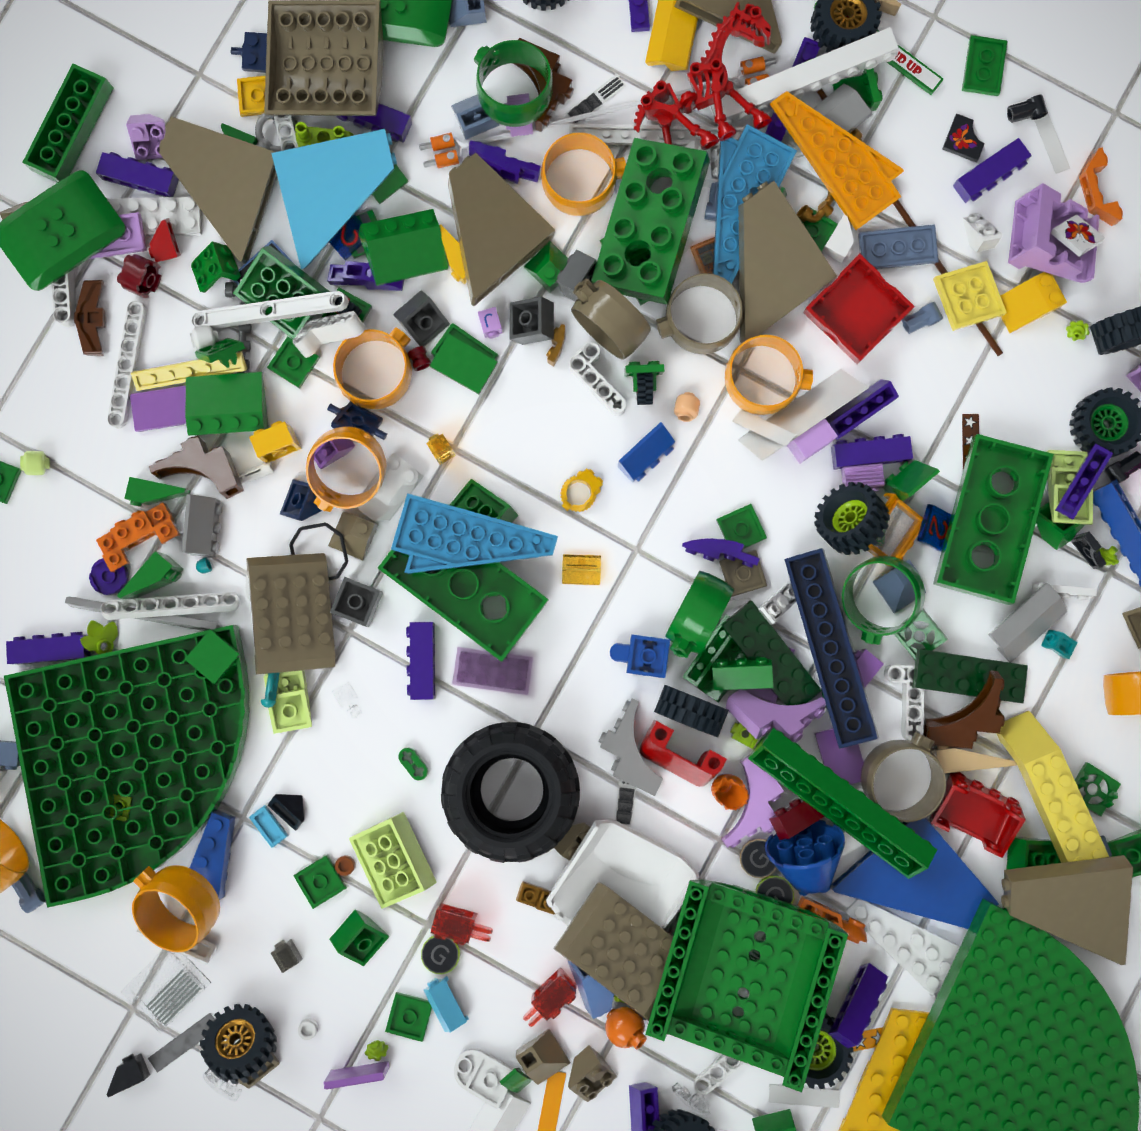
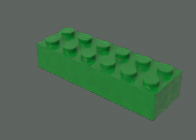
(68, 124)

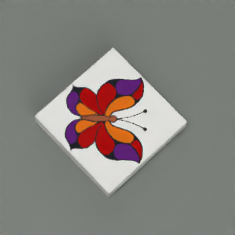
(1077, 235)

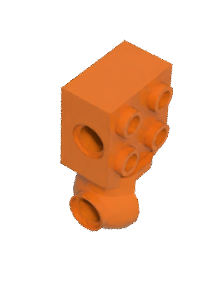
(853, 927)

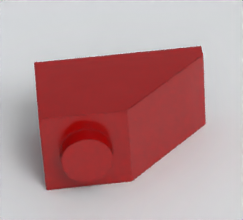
(164, 244)

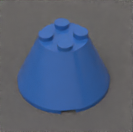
(808, 857)

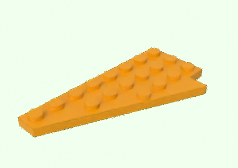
(847, 166)

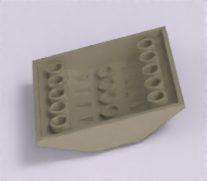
(323, 57)

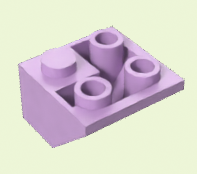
(145, 135)

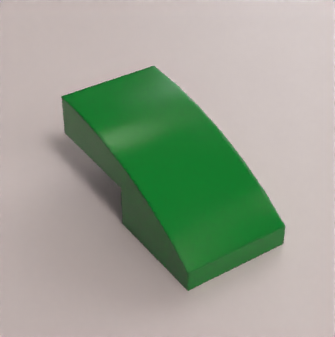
(515, 1080)

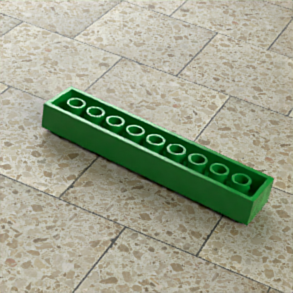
(842, 804)

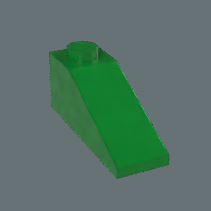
(150, 492)

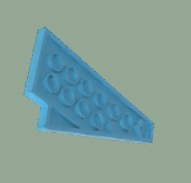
(741, 169)
(452, 537)

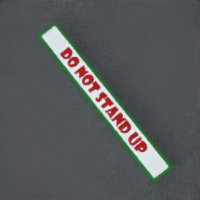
(914, 70)

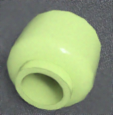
(34, 463)

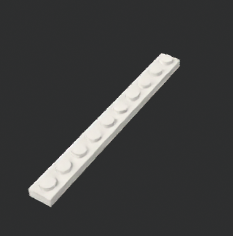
(624, 134)

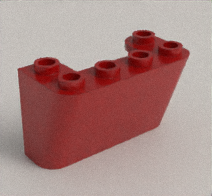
(654, 749)
(979, 813)

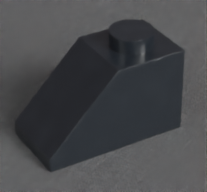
(128, 1073)

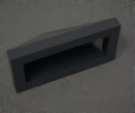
(289, 809)

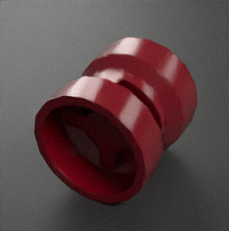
(419, 358)

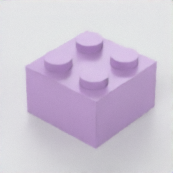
(812, 441)

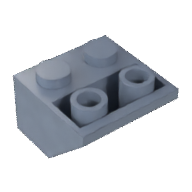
(467, 12)
(472, 117)

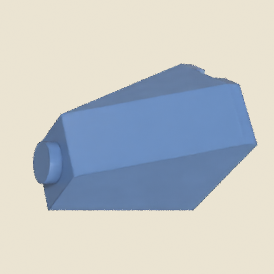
(594, 996)

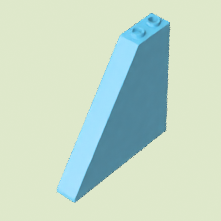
(329, 184)

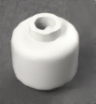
(203, 336)

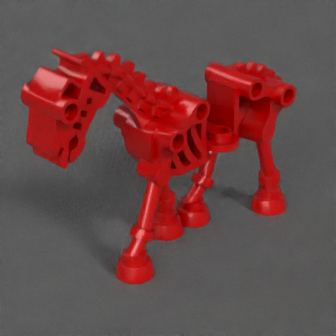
(745, 23)

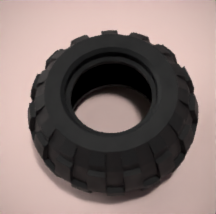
(500, 838)

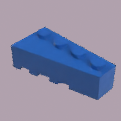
(214, 851)

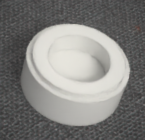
(307, 1029)

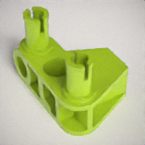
(312, 135)

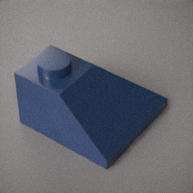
(299, 502)

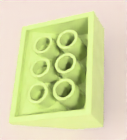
(393, 860)

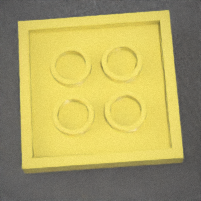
(969, 295)

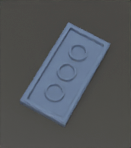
(899, 246)

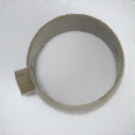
(609, 318)
(667, 327)
(937, 786)

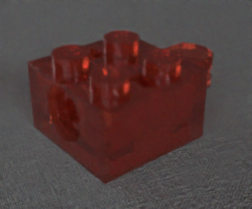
(458, 925)
(551, 997)

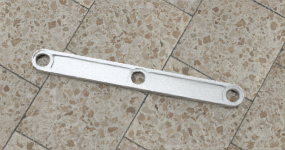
(282, 309)

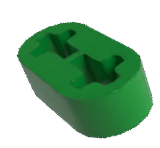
(416, 760)

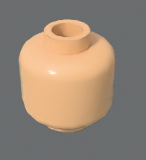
(687, 407)

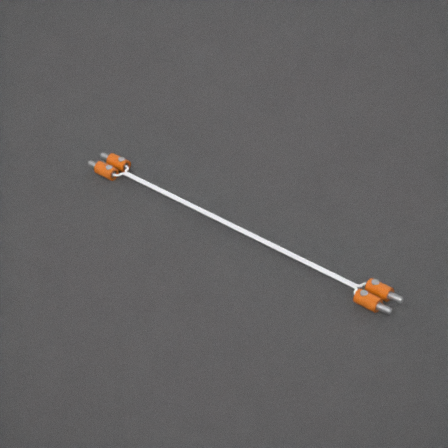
(451, 158)

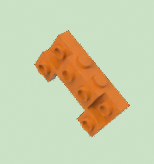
(135, 531)

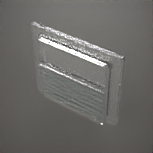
(165, 988)

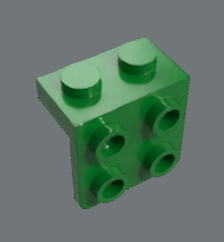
(866, 87)
(212, 264)

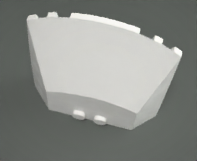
(630, 865)

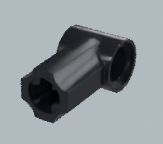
(1032, 108)
(1122, 469)

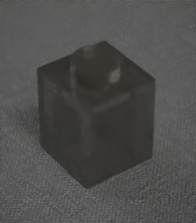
(286, 955)

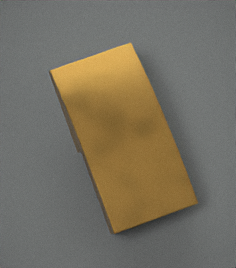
(554, 352)
(534, 897)

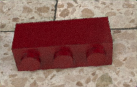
(794, 818)

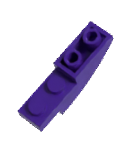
(507, 167)
(358, 274)
(713, 548)

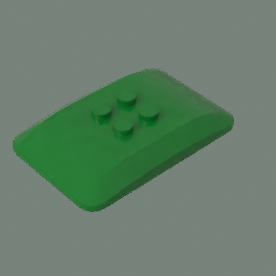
(416, 21)
(59, 230)

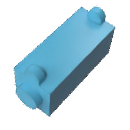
(444, 1004)

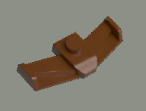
(90, 318)

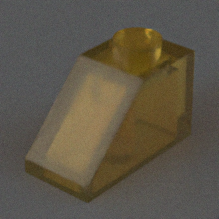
(440, 448)

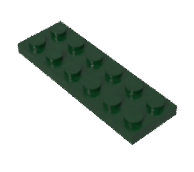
(759, 639)
(967, 675)

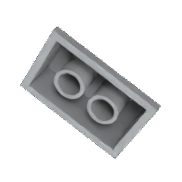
(201, 525)

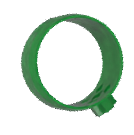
(513, 52)
(698, 614)
(871, 632)

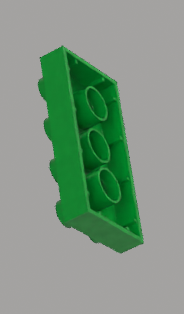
(651, 219)
(993, 519)
(460, 595)

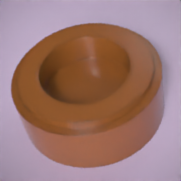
(345, 865)

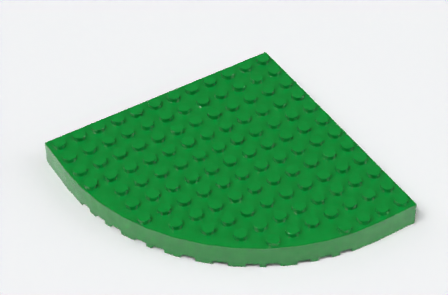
(132, 728)
(1017, 1042)

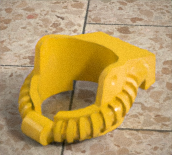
(593, 483)

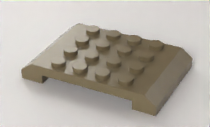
(291, 613)
(617, 948)

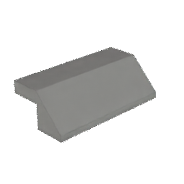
(844, 108)
(1028, 622)

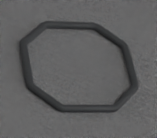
(332, 529)

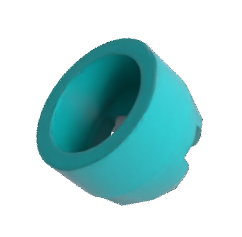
(203, 566)

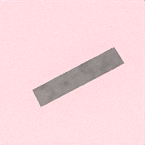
(180, 1044)

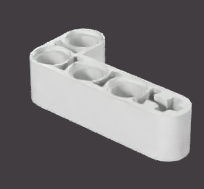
(327, 330)
(600, 383)
(907, 702)

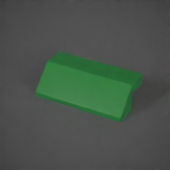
(700, 671)

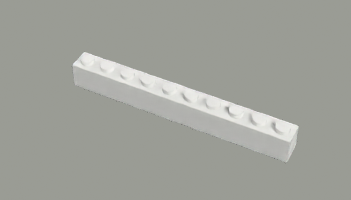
(814, 73)

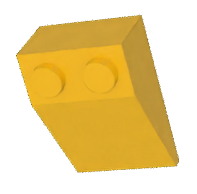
(1031, 301)

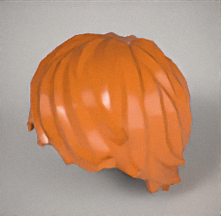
(729, 791)

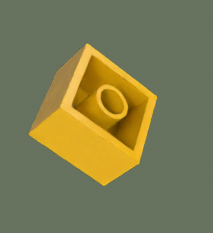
(274, 442)

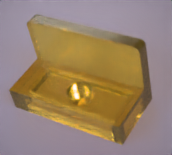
(581, 569)

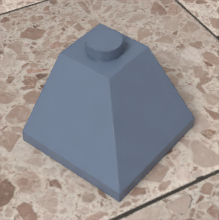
(896, 588)

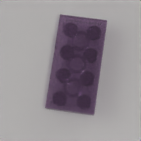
(484, 671)

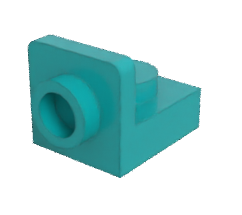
(1059, 643)

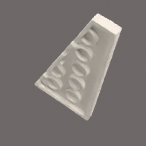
(914, 948)

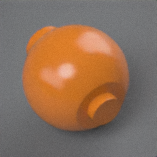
(625, 1028)

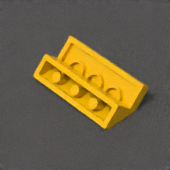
(671, 37)

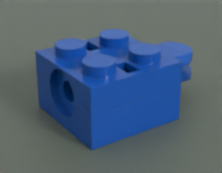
(643, 655)

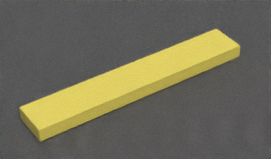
(178, 372)

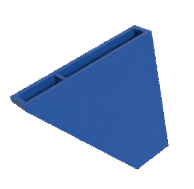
(941, 893)

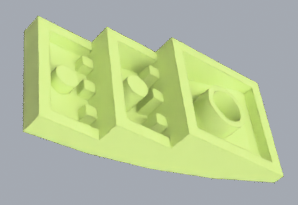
(1061, 473)
(292, 703)

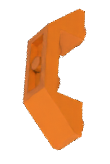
(1110, 212)

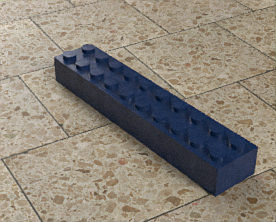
(831, 648)

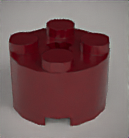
(139, 275)

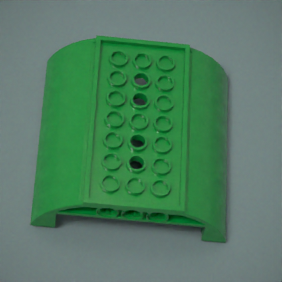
(785, 985)

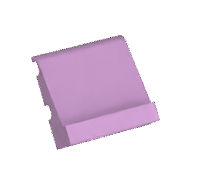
(1034, 244)

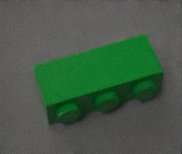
(742, 674)

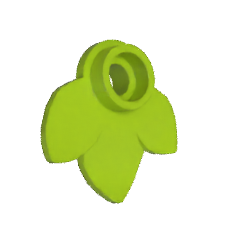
(97, 635)

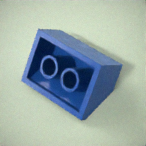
(646, 453)

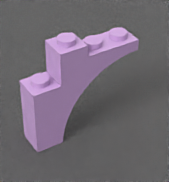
(763, 716)
(757, 811)

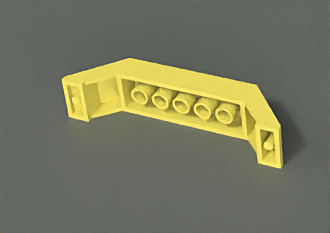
(1052, 789)

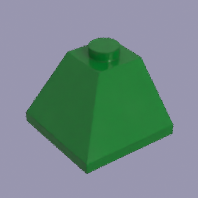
(547, 265)
(1055, 533)

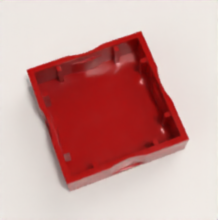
(858, 309)

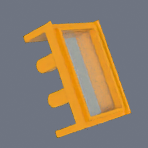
(901, 532)

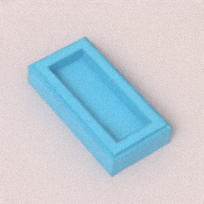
(268, 826)

